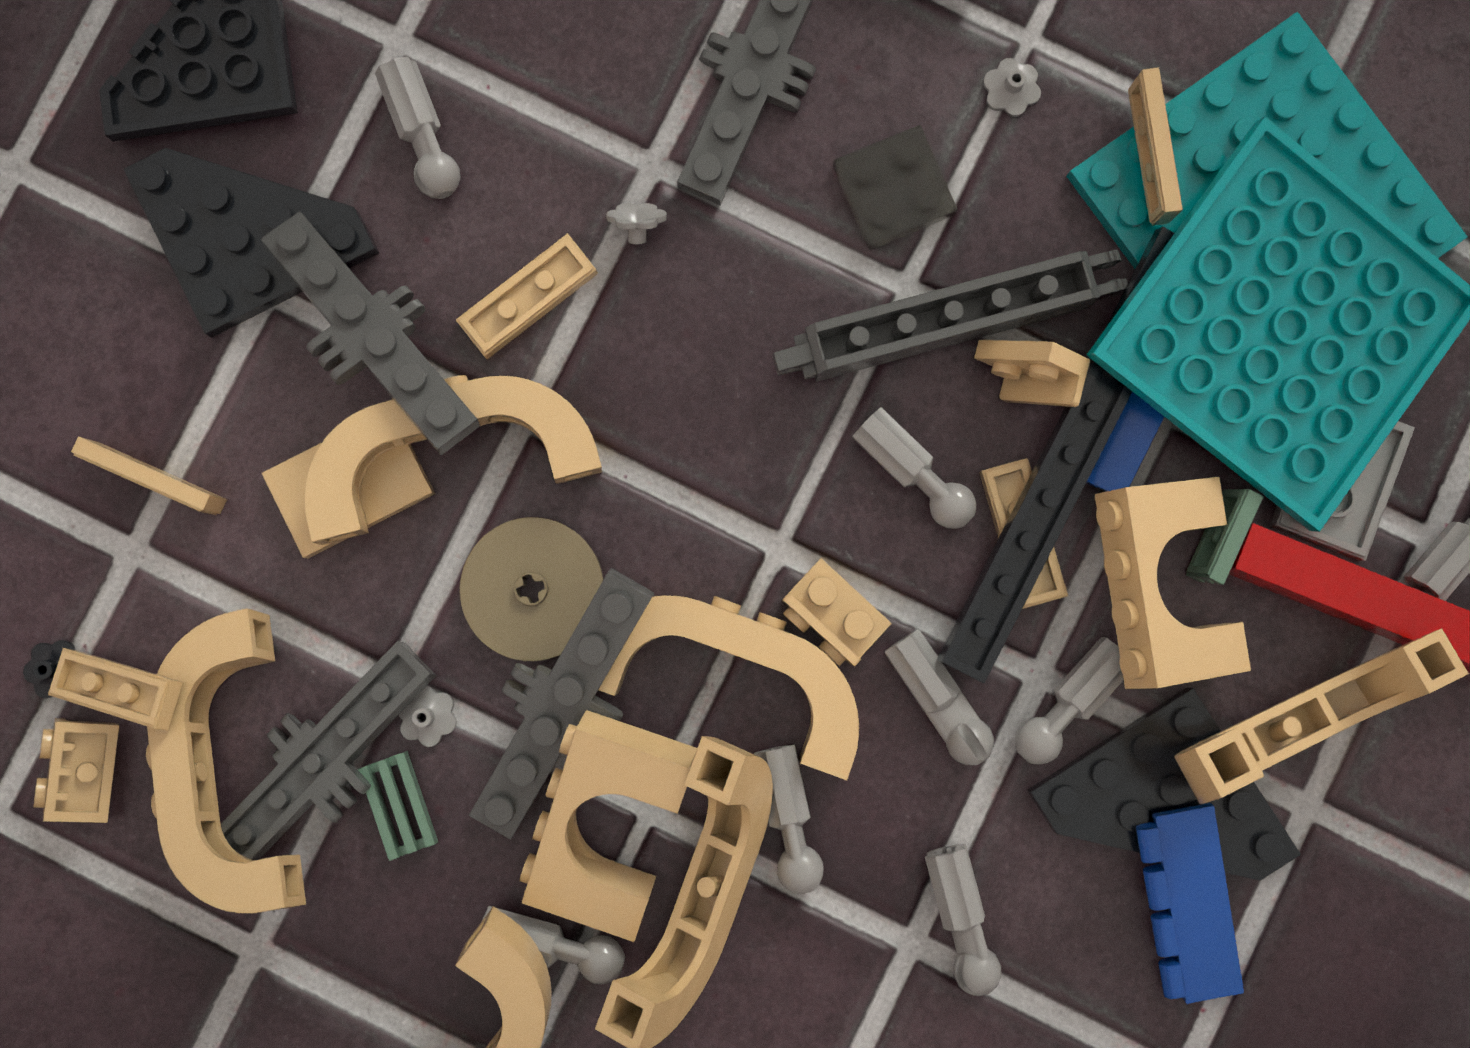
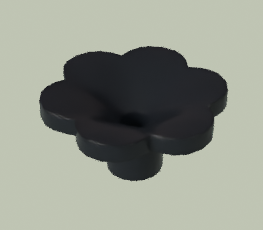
(42, 657)

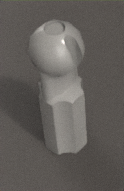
(417, 123)
(910, 465)
(1443, 563)
(1077, 696)
(965, 734)
(799, 866)
(962, 913)
(598, 958)

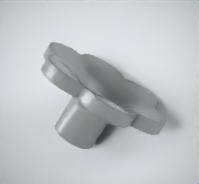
(1007, 94)
(636, 219)
(438, 720)

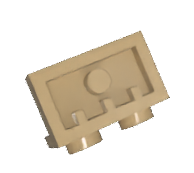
(1035, 371)
(835, 613)
(78, 771)

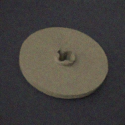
(499, 570)

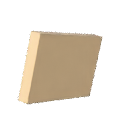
(388, 487)

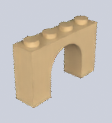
(1151, 642)
(567, 873)

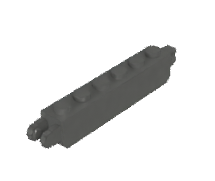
(949, 316)

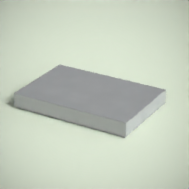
(1357, 517)

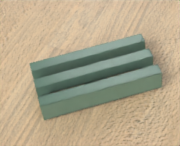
(1222, 543)
(381, 813)

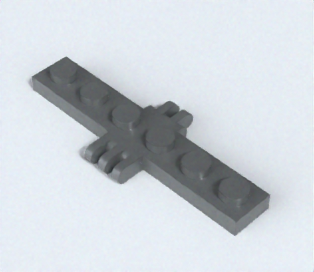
(752, 72)
(369, 333)
(559, 699)
(319, 757)

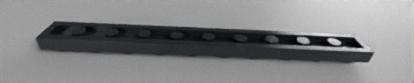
(1041, 510)

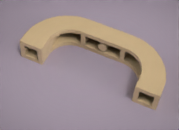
(340, 462)
(833, 709)
(1249, 747)
(185, 775)
(516, 975)
(661, 993)

